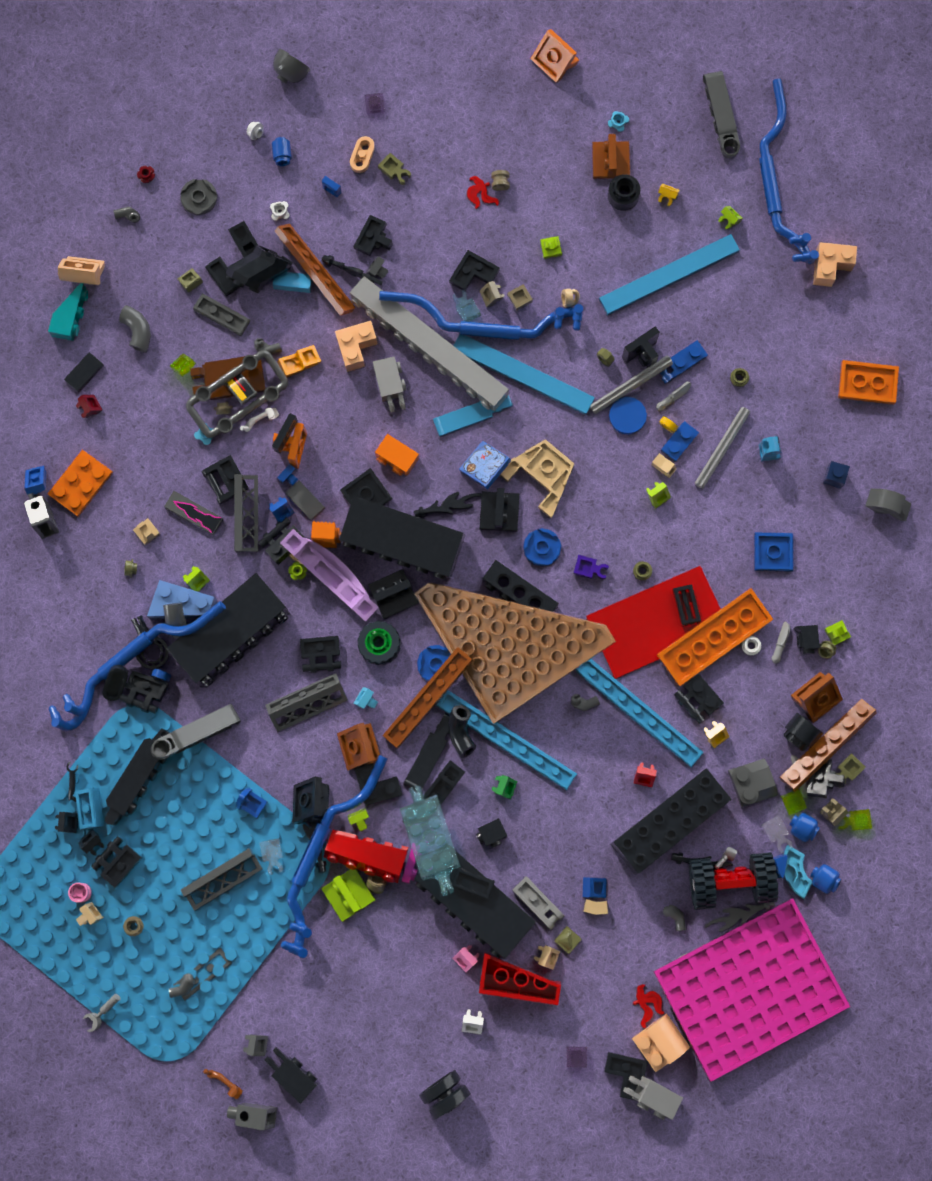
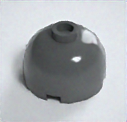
(289, 67)

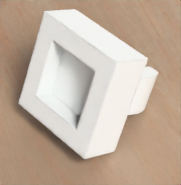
(472, 1024)

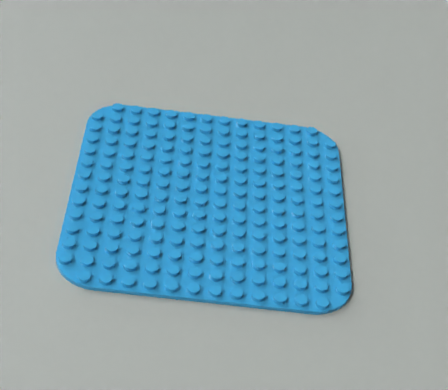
(182, 832)

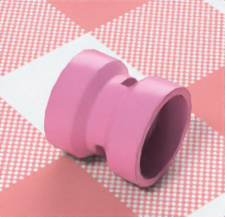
(76, 892)

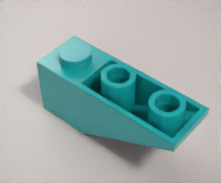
(66, 317)

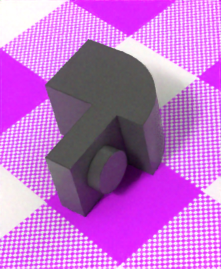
(888, 502)

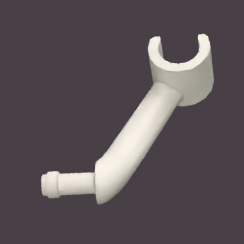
(272, 413)

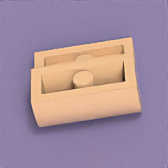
(81, 270)
(661, 1043)

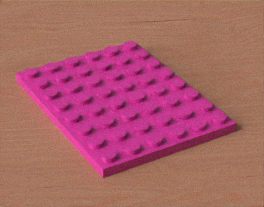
(751, 989)

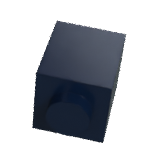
(836, 474)

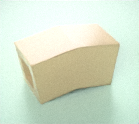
(664, 465)
(595, 907)

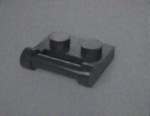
(226, 469)

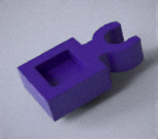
(587, 567)

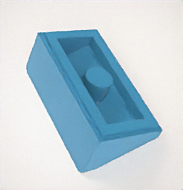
(293, 282)
(89, 808)

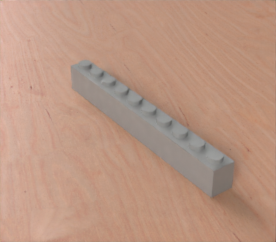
(430, 344)

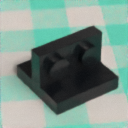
(643, 348)
(499, 511)
(393, 594)
(310, 800)

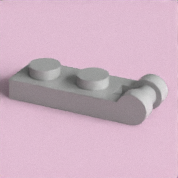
(537, 902)

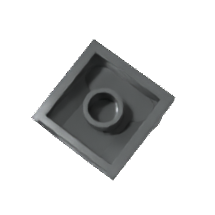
(753, 782)

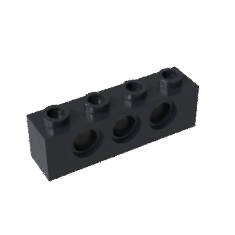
(499, 571)

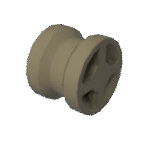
(500, 180)

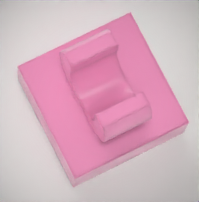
(465, 958)

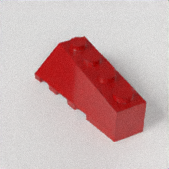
(366, 855)
(511, 981)

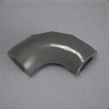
(139, 327)
(174, 615)

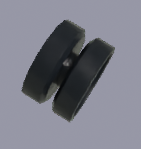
(446, 1097)

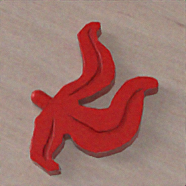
(475, 189)
(649, 997)

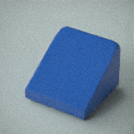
(780, 863)
(594, 887)

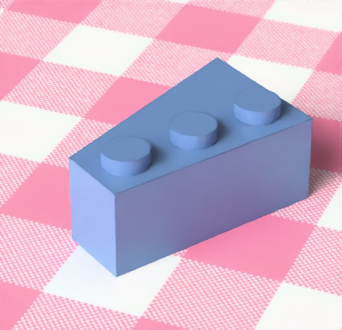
(193, 602)

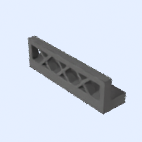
(238, 512)
(288, 704)
(222, 870)

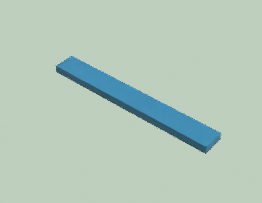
(669, 274)
(524, 374)
(640, 712)
(511, 742)

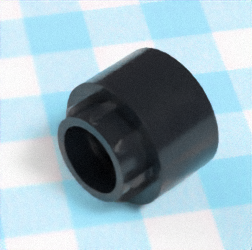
(626, 183)
(801, 732)

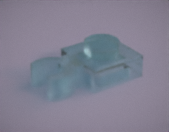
(466, 308)

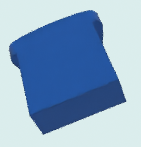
(251, 802)

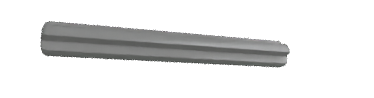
(631, 384)
(722, 447)

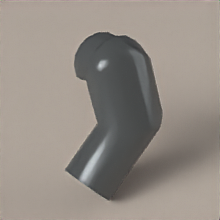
(127, 212)
(260, 345)
(583, 704)
(677, 915)
(184, 988)

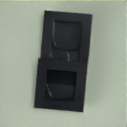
(243, 238)

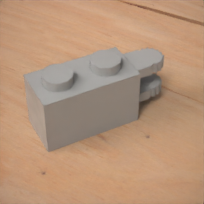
(389, 381)
(654, 1096)

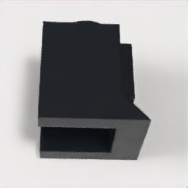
(807, 638)

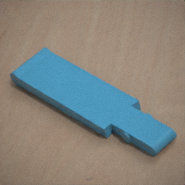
(466, 416)

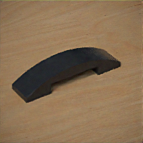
(445, 782)

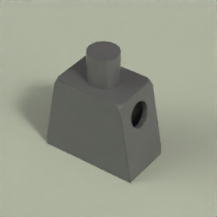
(41, 516)
(260, 1116)

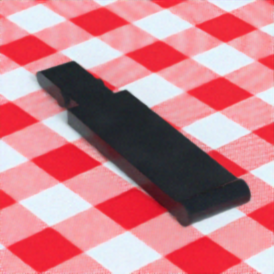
(428, 755)

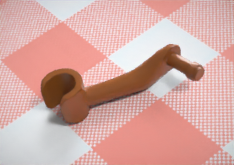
(234, 1091)

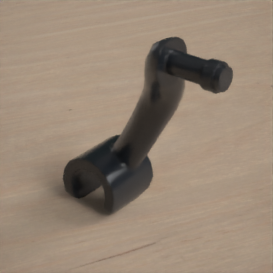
(72, 782)

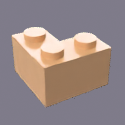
(833, 258)
(352, 340)

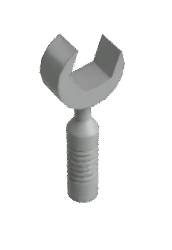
(103, 1010)

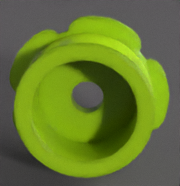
(302, 571)

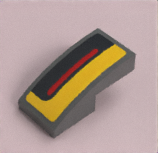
(241, 388)

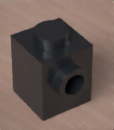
(491, 833)

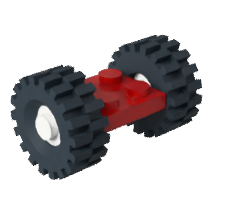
(759, 876)

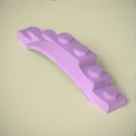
(330, 572)

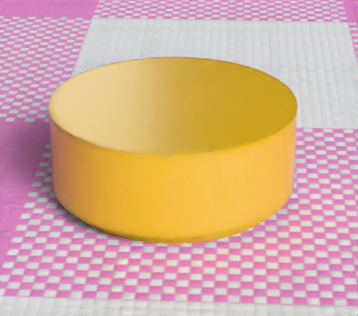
(668, 424)

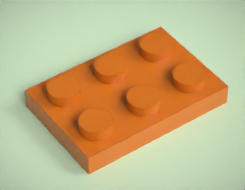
(868, 382)
(80, 483)

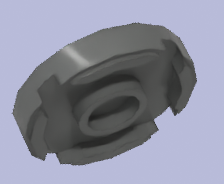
(203, 199)

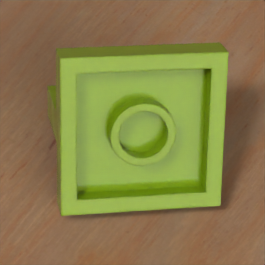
(348, 894)

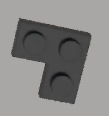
(471, 266)
(383, 790)
(625, 1066)

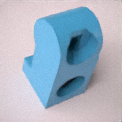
(770, 448)

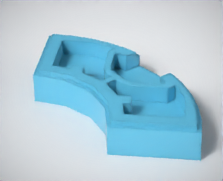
(795, 872)

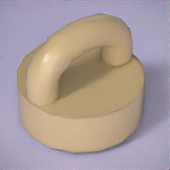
(567, 297)

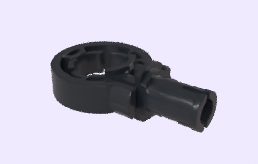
(140, 629)

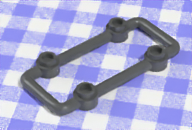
(226, 424)

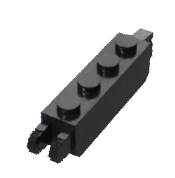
(133, 781)

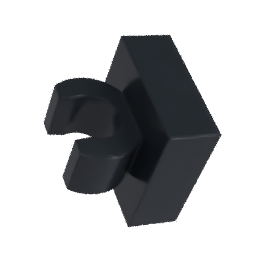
(67, 822)
(89, 841)

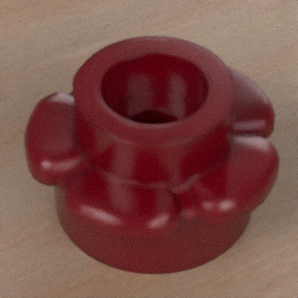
(146, 178)

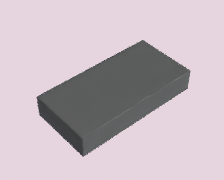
(305, 500)

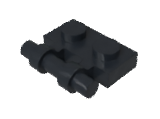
(276, 550)
(320, 647)
(145, 686)
(703, 695)
(121, 864)

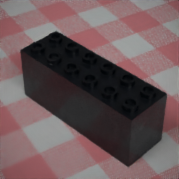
(401, 538)
(248, 616)
(671, 821)
(493, 920)

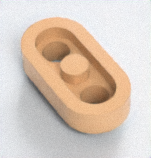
(361, 155)

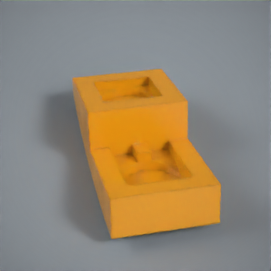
(300, 361)

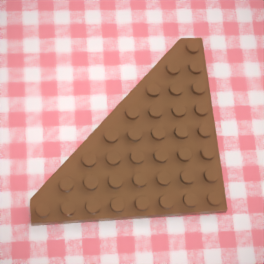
(512, 645)

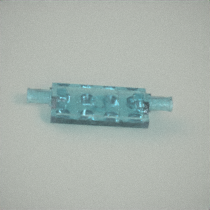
(430, 839)

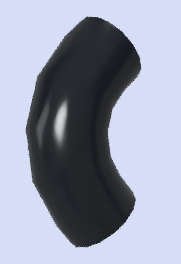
(459, 731)

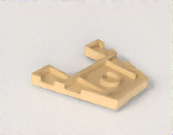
(547, 467)

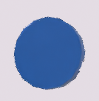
(627, 415)
(547, 549)
(431, 660)

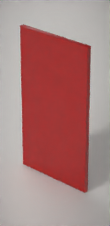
(651, 621)

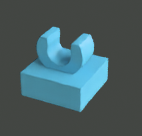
(364, 698)

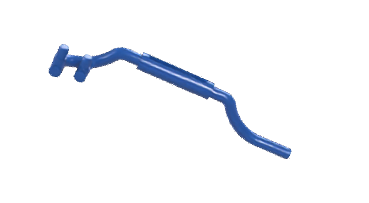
(771, 186)
(488, 329)
(122, 658)
(311, 855)

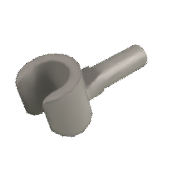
(730, 854)

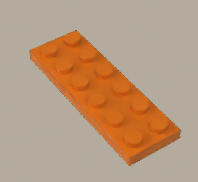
(714, 637)

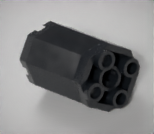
(258, 268)

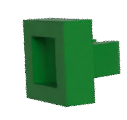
(506, 786)

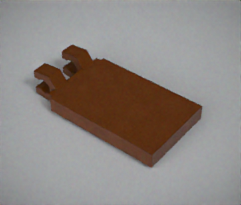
(214, 370)

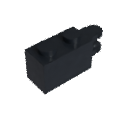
(292, 1076)

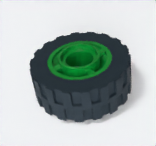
(381, 654)

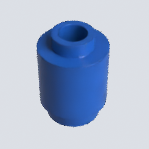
(281, 151)

